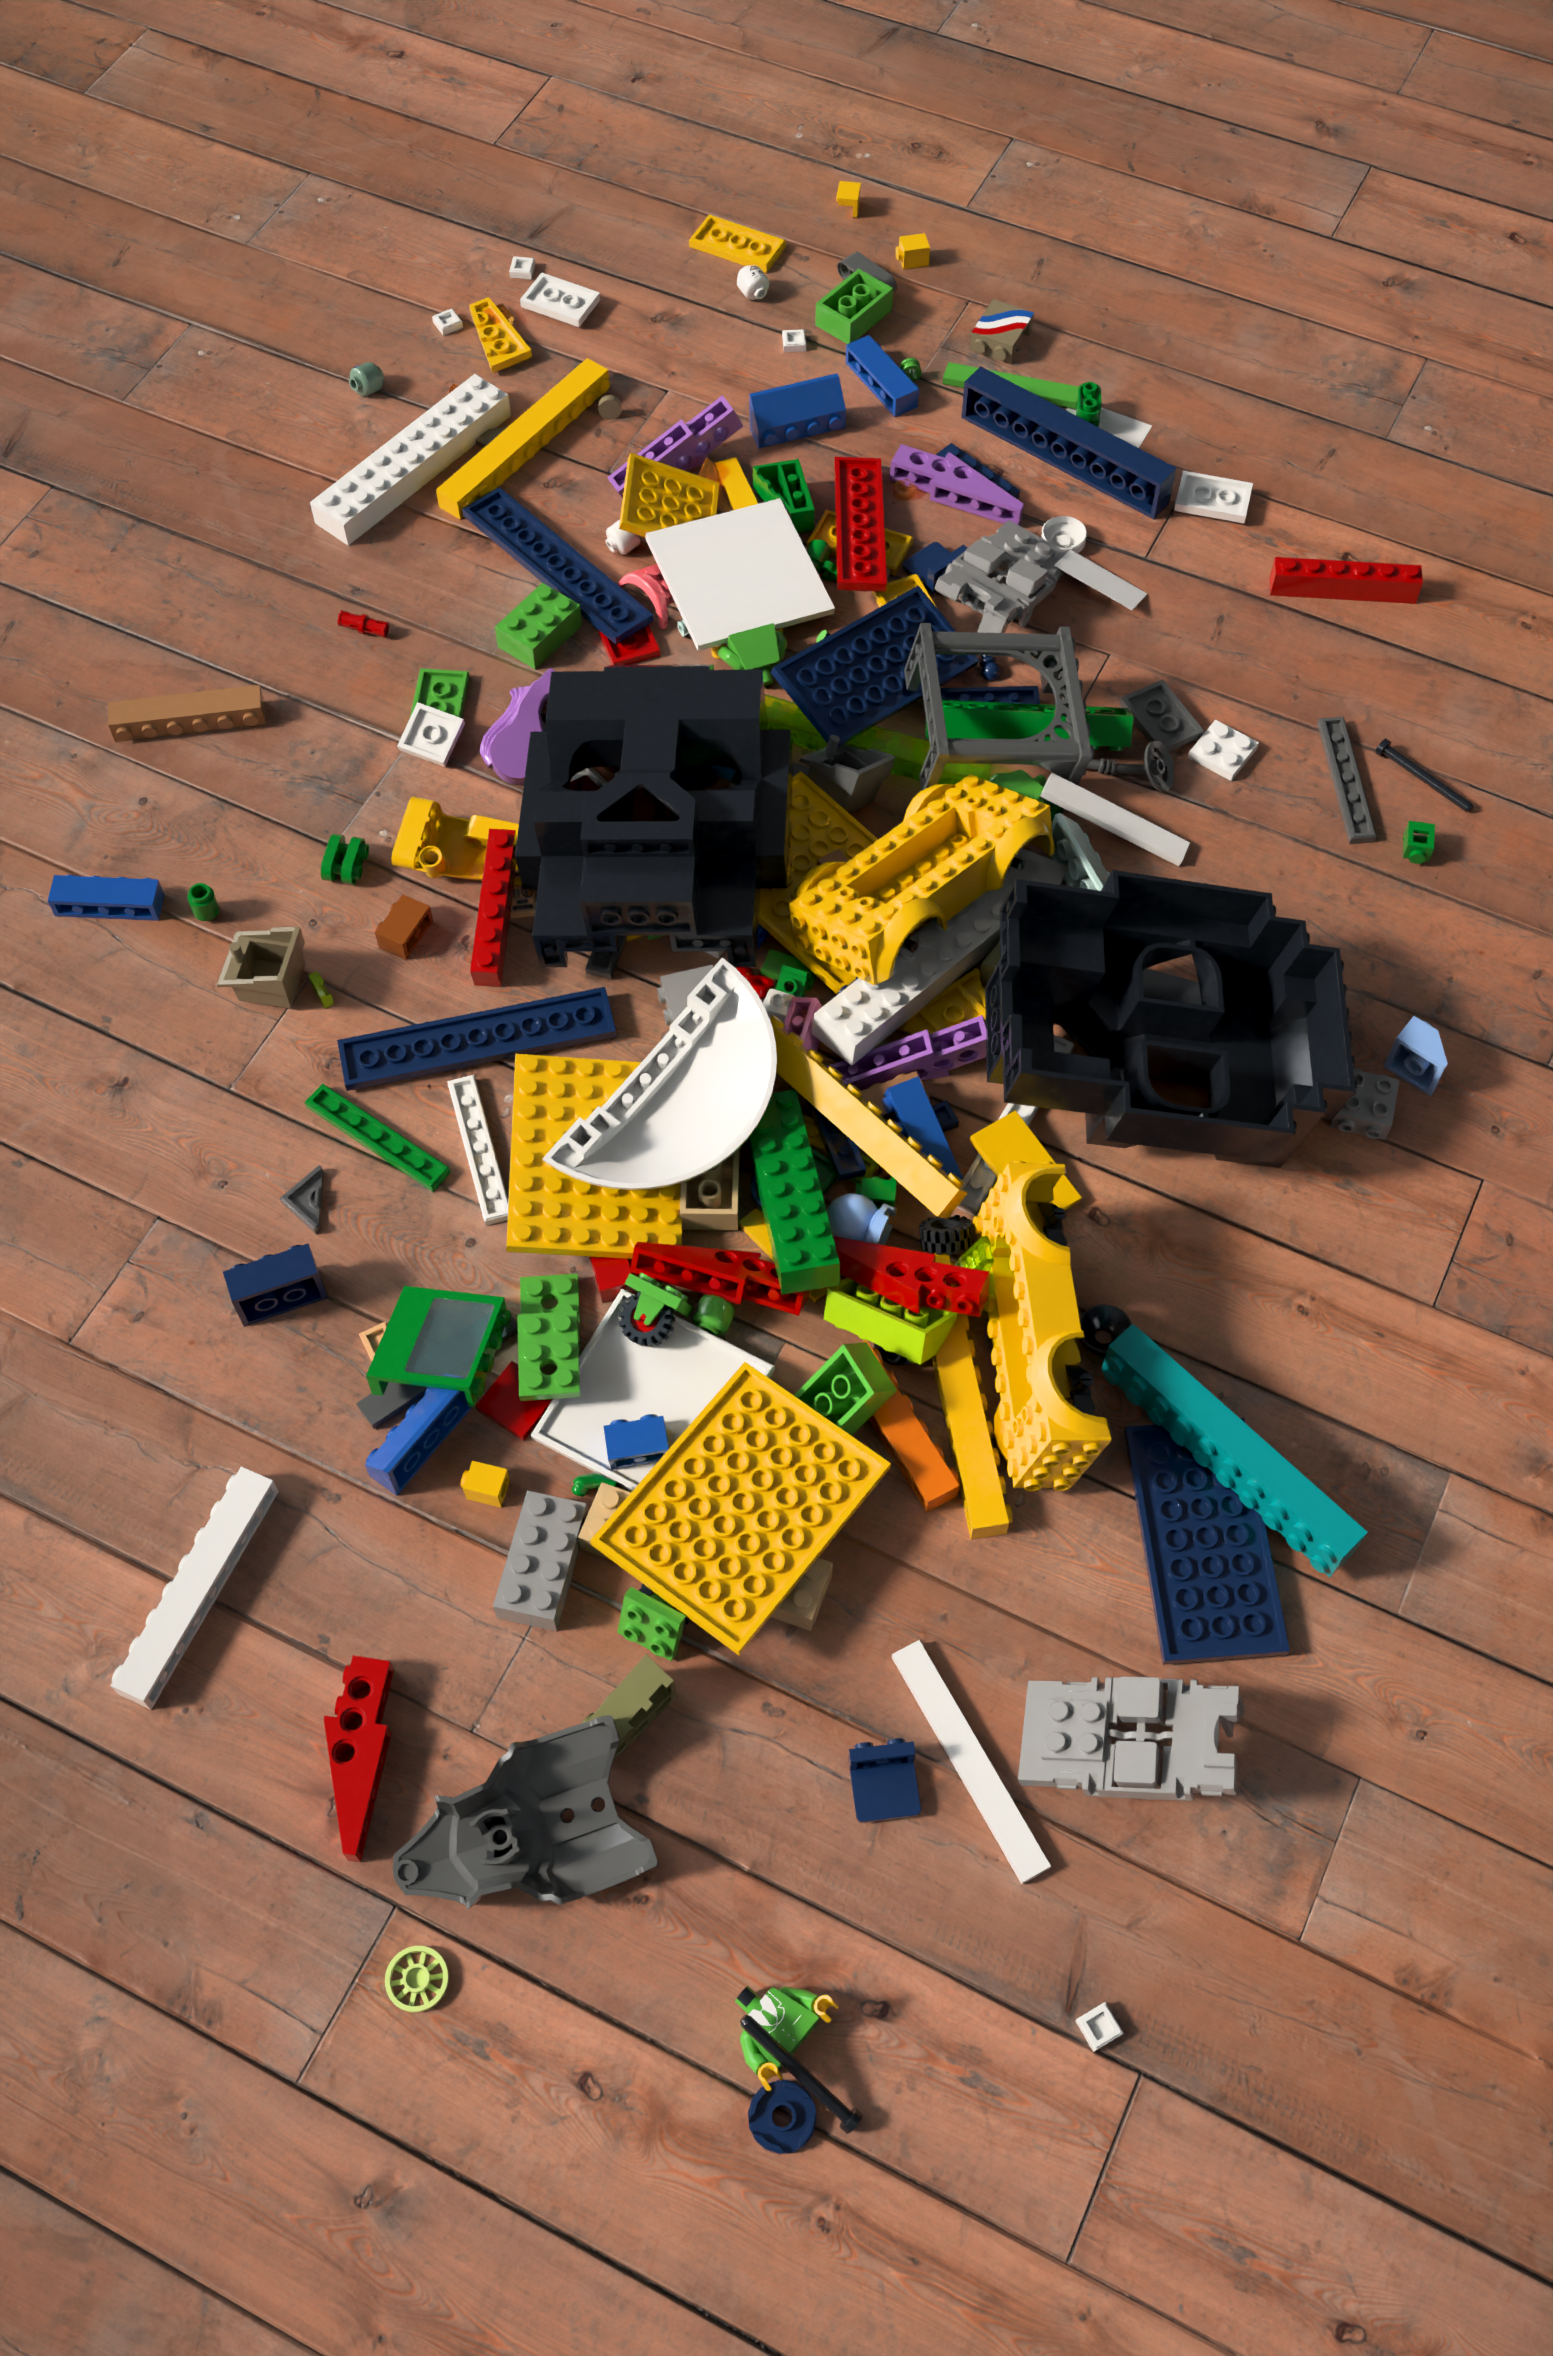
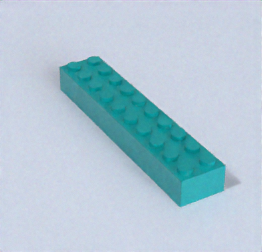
(1232, 1451)

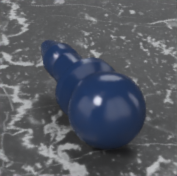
(991, 671)

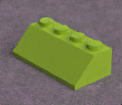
(886, 1322)

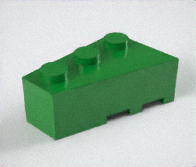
(788, 483)

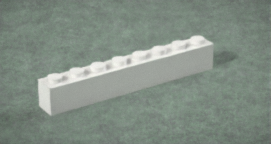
(194, 1588)

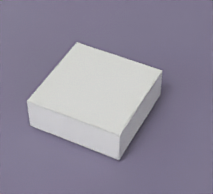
(522, 268)
(447, 322)
(794, 340)
(1099, 2027)

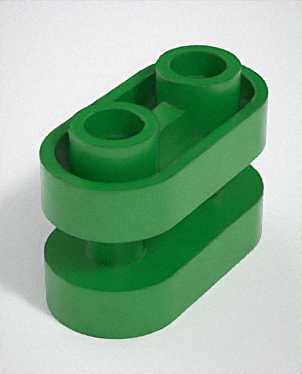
(1089, 403)
(351, 868)

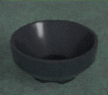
(1102, 1318)

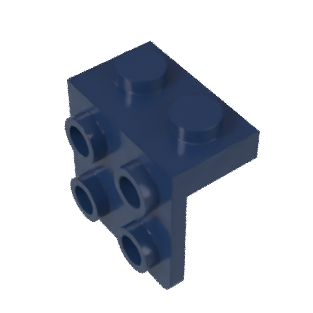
(931, 563)
(884, 1781)

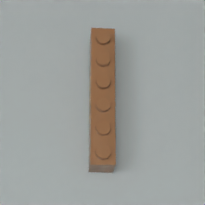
(186, 713)

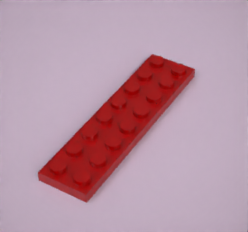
(859, 524)

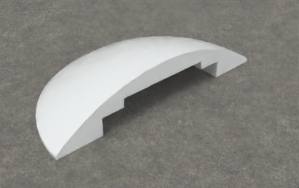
(686, 1099)

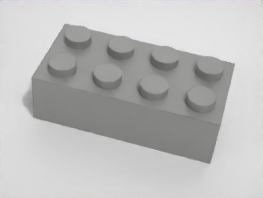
(540, 1561)

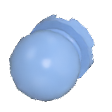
(859, 1219)

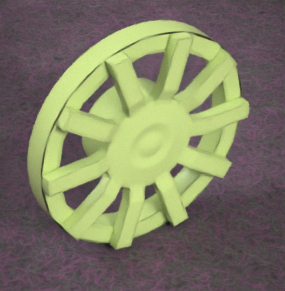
(416, 1979)

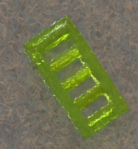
(977, 1256)

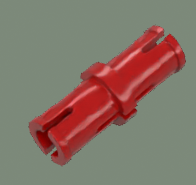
(363, 624)

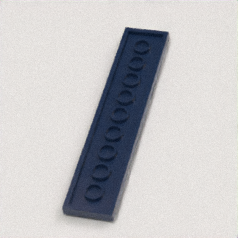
(558, 565)
(475, 1038)

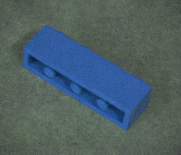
(882, 375)
(106, 897)
(916, 1116)

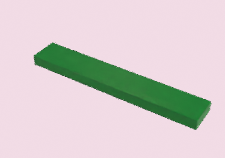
(377, 1137)

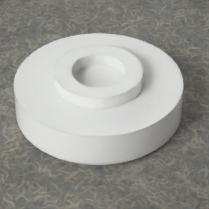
(1065, 533)

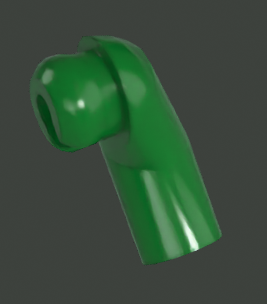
(590, 1481)

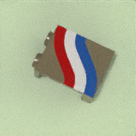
(1000, 330)

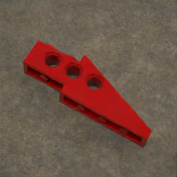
(717, 1272)
(913, 1277)
(359, 1779)

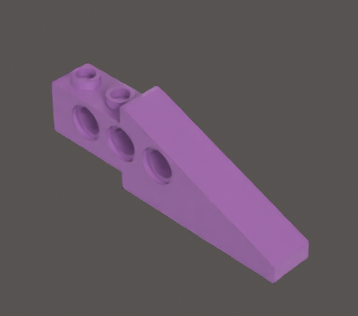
(689, 443)
(954, 484)
(922, 1052)

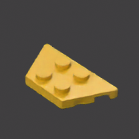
(953, 1006)

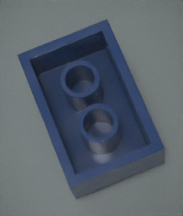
(275, 1284)

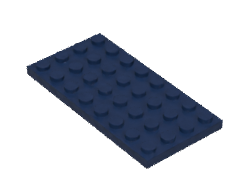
(859, 672)
(1202, 1557)

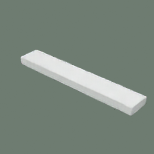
(1115, 819)
(479, 1149)

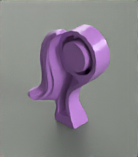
(508, 738)

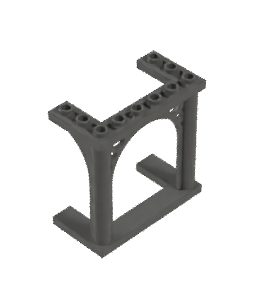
(1058, 675)

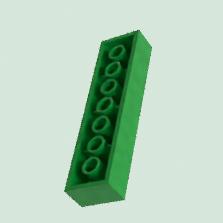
(1021, 720)
(792, 1198)

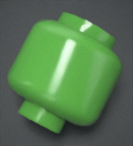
(713, 1314)

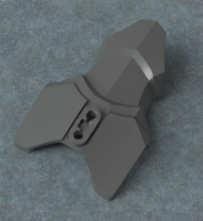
(515, 1829)

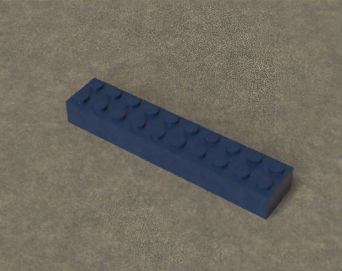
(1068, 442)

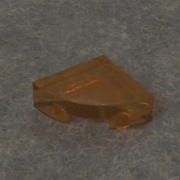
(709, 471)

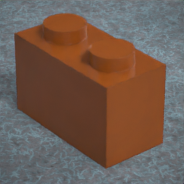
(403, 926)

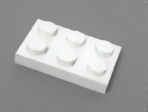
(560, 299)
(1213, 497)

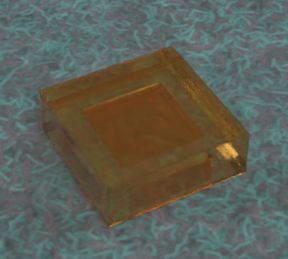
(494, 318)

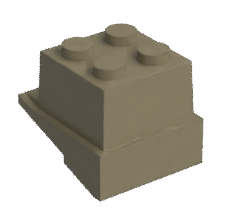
(265, 966)

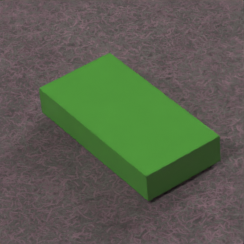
(773, 962)

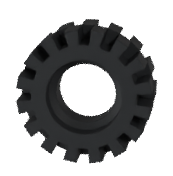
(946, 1235)

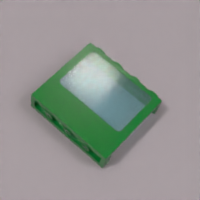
(440, 1341)

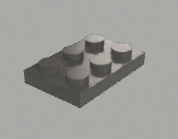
(1162, 716)

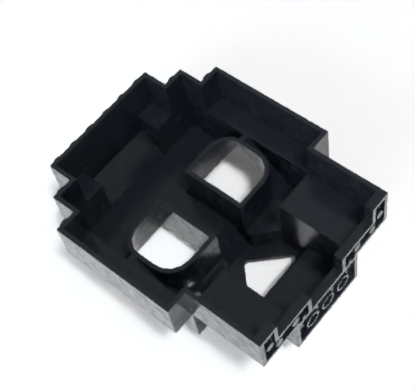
(673, 877)
(1262, 1040)

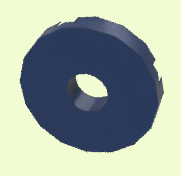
(782, 2139)

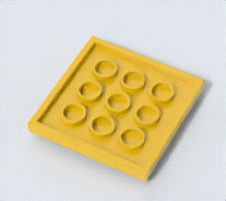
(663, 496)

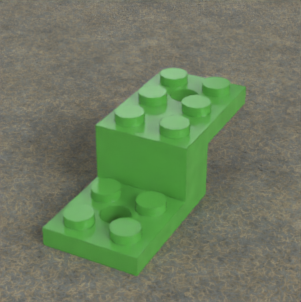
(549, 1337)

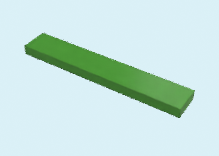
(1054, 392)

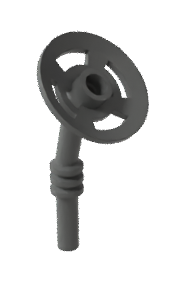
(1151, 767)

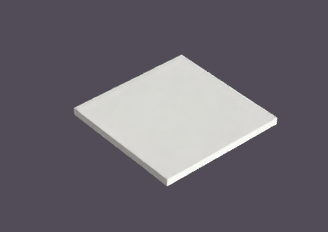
(739, 573)
(635, 1381)

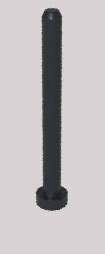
(1385, 749)
(848, 2118)

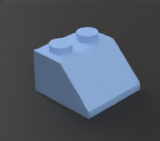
(1418, 1056)

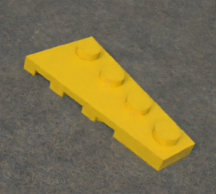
(500, 340)

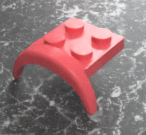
(653, 584)

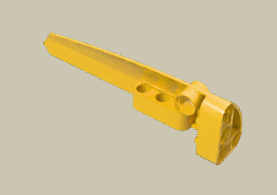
(448, 840)

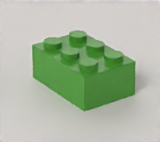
(854, 306)
(538, 626)
(848, 1387)

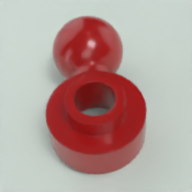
(759, 983)

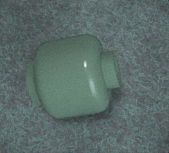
(366, 379)

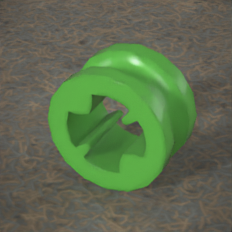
(911, 363)

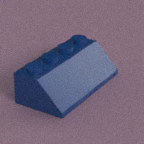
(797, 411)
(416, 1437)

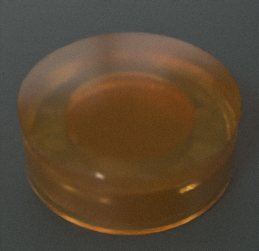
(904, 492)

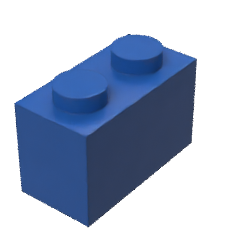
(636, 1441)

